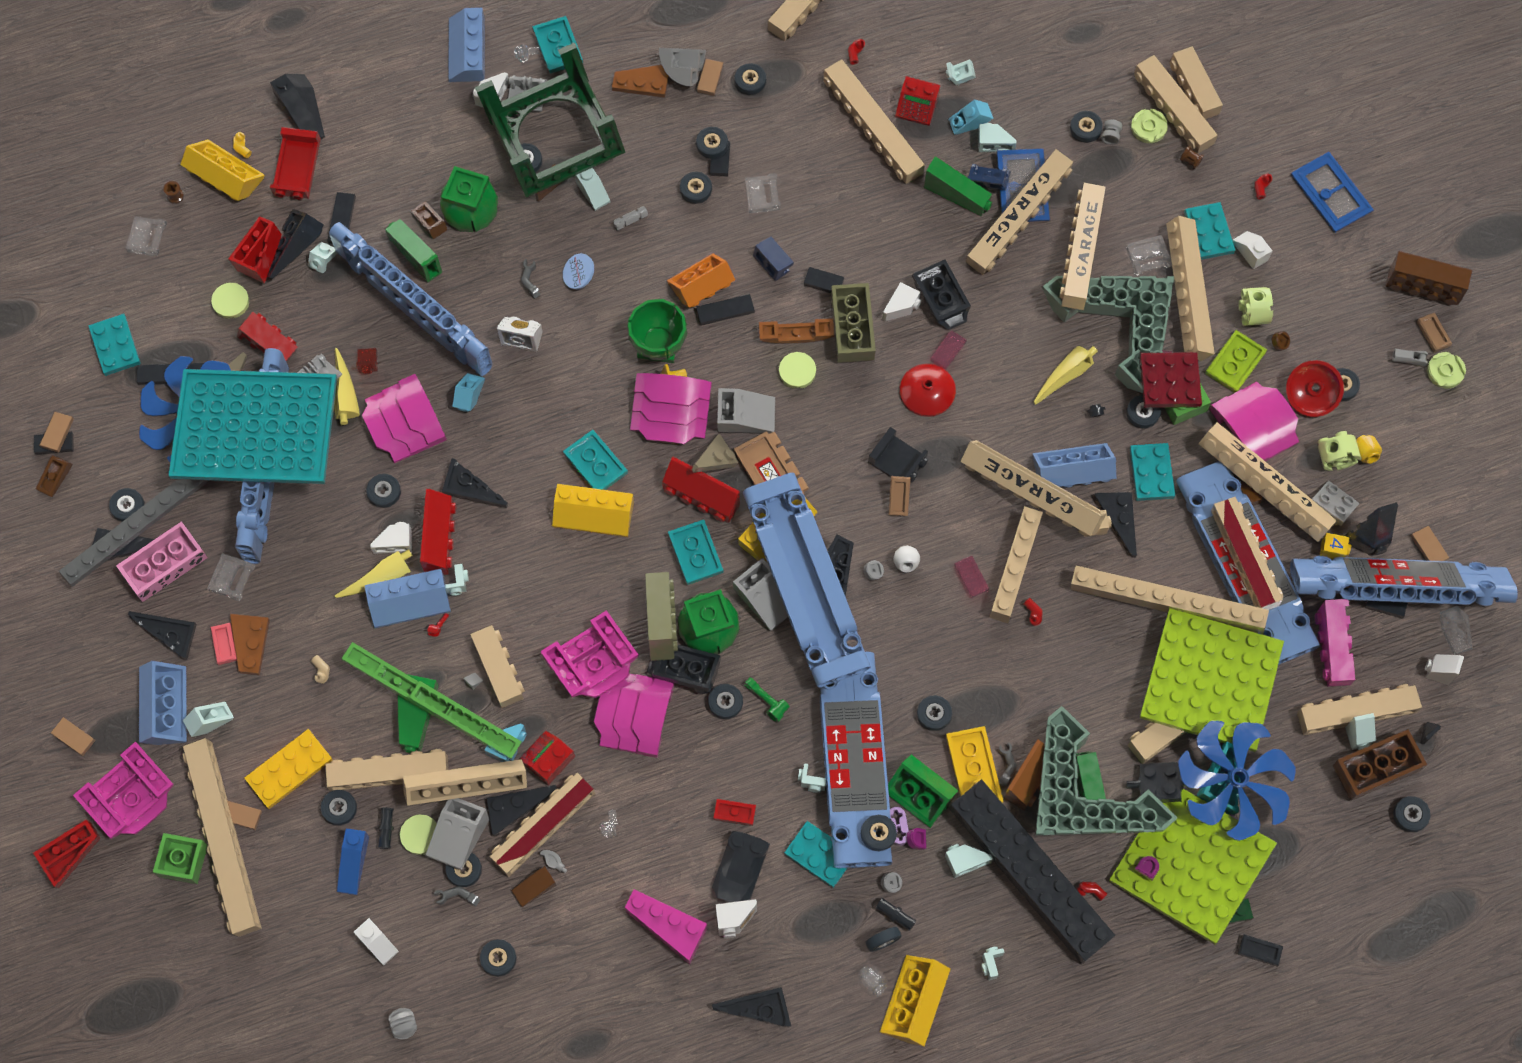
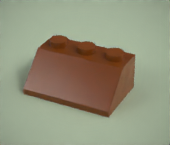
(1027, 779)

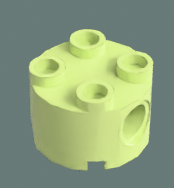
(1256, 306)
(1339, 451)

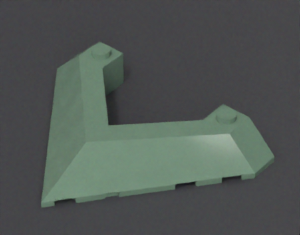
(1140, 298)
(1066, 813)

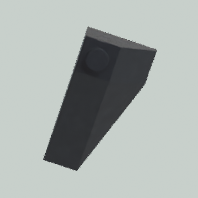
(299, 101)
(299, 233)
(1376, 532)
(840, 555)

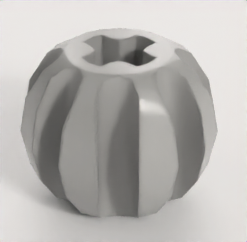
(402, 1023)

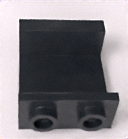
(897, 457)

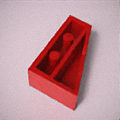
(257, 250)
(265, 336)
(66, 852)

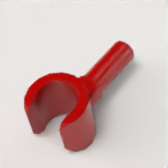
(434, 630)

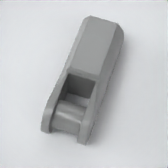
(1407, 356)

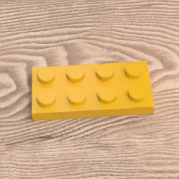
(973, 760)
(288, 769)

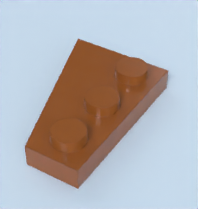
(642, 81)
(249, 641)

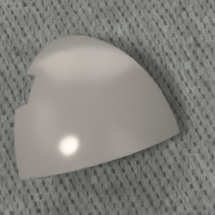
(682, 64)

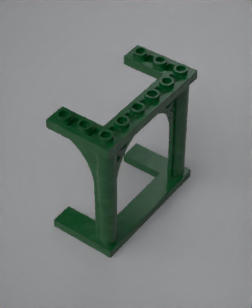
(552, 90)

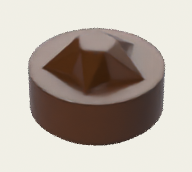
(1280, 340)

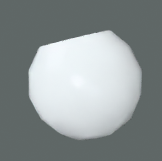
(906, 558)

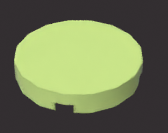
(1149, 126)
(230, 300)
(797, 370)
(1446, 370)
(417, 833)

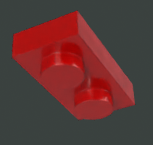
(734, 812)

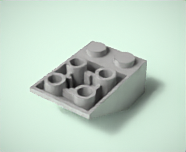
(745, 411)
(761, 594)
(457, 832)

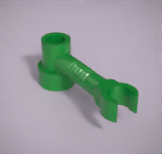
(777, 708)

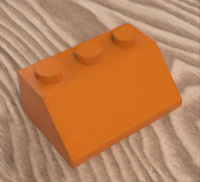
(701, 280)

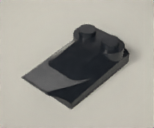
(942, 294)
(688, 668)
(740, 867)

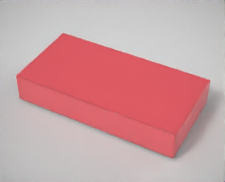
(224, 643)

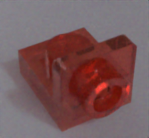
(367, 360)

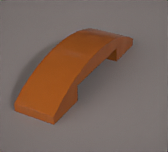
(796, 332)

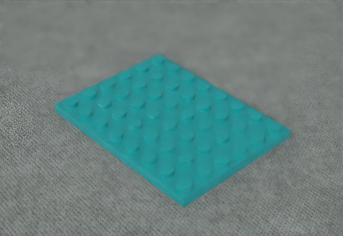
(253, 426)

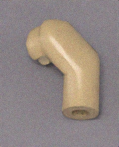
(323, 669)

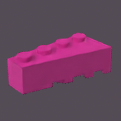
(1335, 642)
(668, 924)

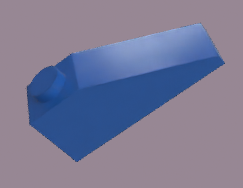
(352, 861)

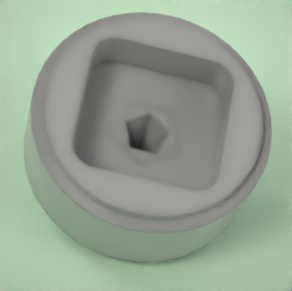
(873, 570)
(891, 882)

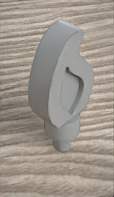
(553, 860)

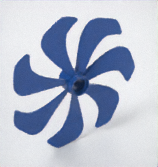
(154, 406)
(1273, 760)

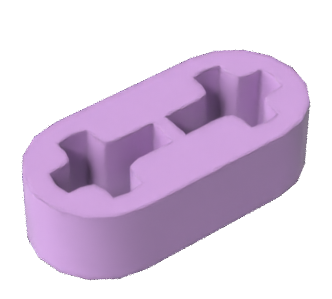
(902, 824)

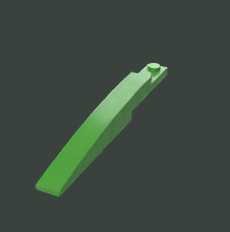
(431, 701)

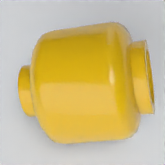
(1369, 449)

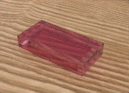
(948, 350)
(971, 576)

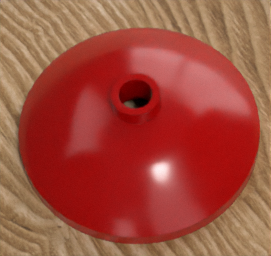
(1300, 390)
(927, 400)

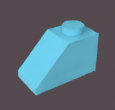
(467, 392)

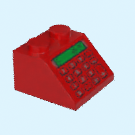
(917, 101)
(548, 757)

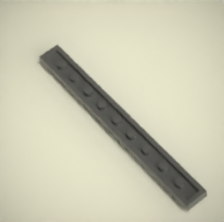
(129, 529)

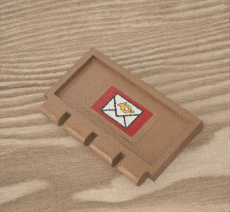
(765, 461)

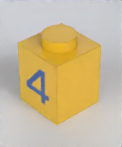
(1335, 546)

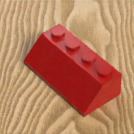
(701, 490)
(437, 531)

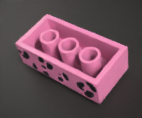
(161, 561)

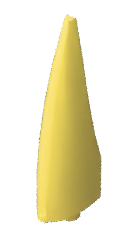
(1070, 368)
(345, 397)
(387, 569)

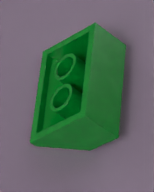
(921, 790)

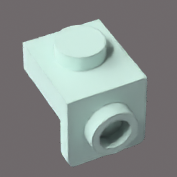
(961, 72)
(321, 256)
(461, 579)
(814, 784)
(989, 966)

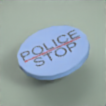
(578, 271)

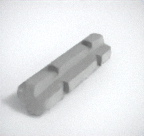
(630, 218)

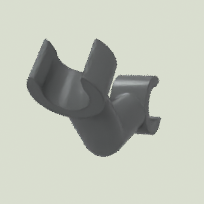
(533, 290)
(1011, 765)
(470, 897)

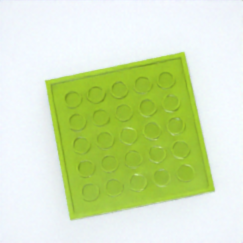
(1209, 675)
(1199, 872)

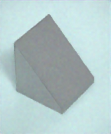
(473, 680)

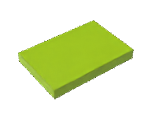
(1236, 361)

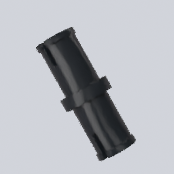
(385, 828)
(896, 914)

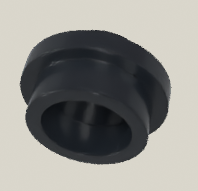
(1096, 411)

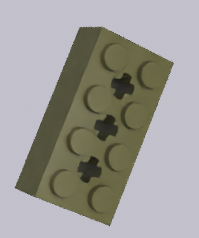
(850, 305)
(661, 616)

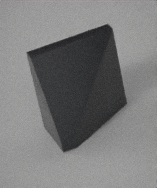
(1428, 731)

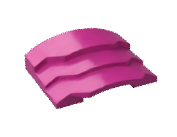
(670, 407)
(1259, 419)
(403, 420)
(593, 659)
(634, 714)
(127, 795)

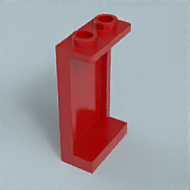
(296, 163)

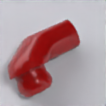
(854, 49)
(1260, 185)
(1035, 612)
(1091, 887)

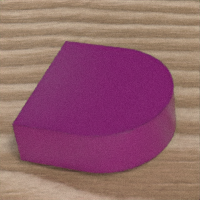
(917, 838)
(1148, 867)

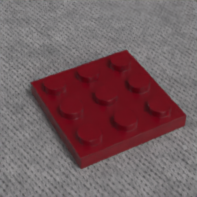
(1170, 379)

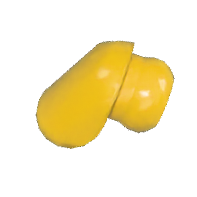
(239, 145)

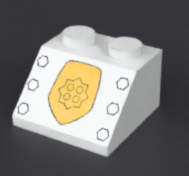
(520, 333)
(734, 917)

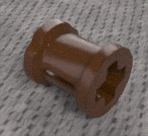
(1191, 157)
(173, 192)

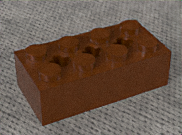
(1428, 278)
(1381, 753)

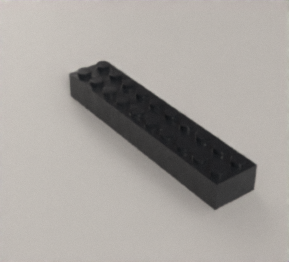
(1031, 871)

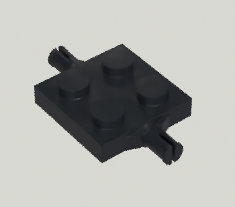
(1161, 780)

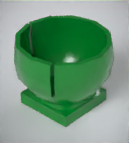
(467, 199)
(657, 330)
(708, 622)

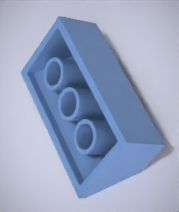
(467, 46)
(1076, 465)
(407, 598)
(162, 703)

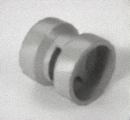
(1111, 133)

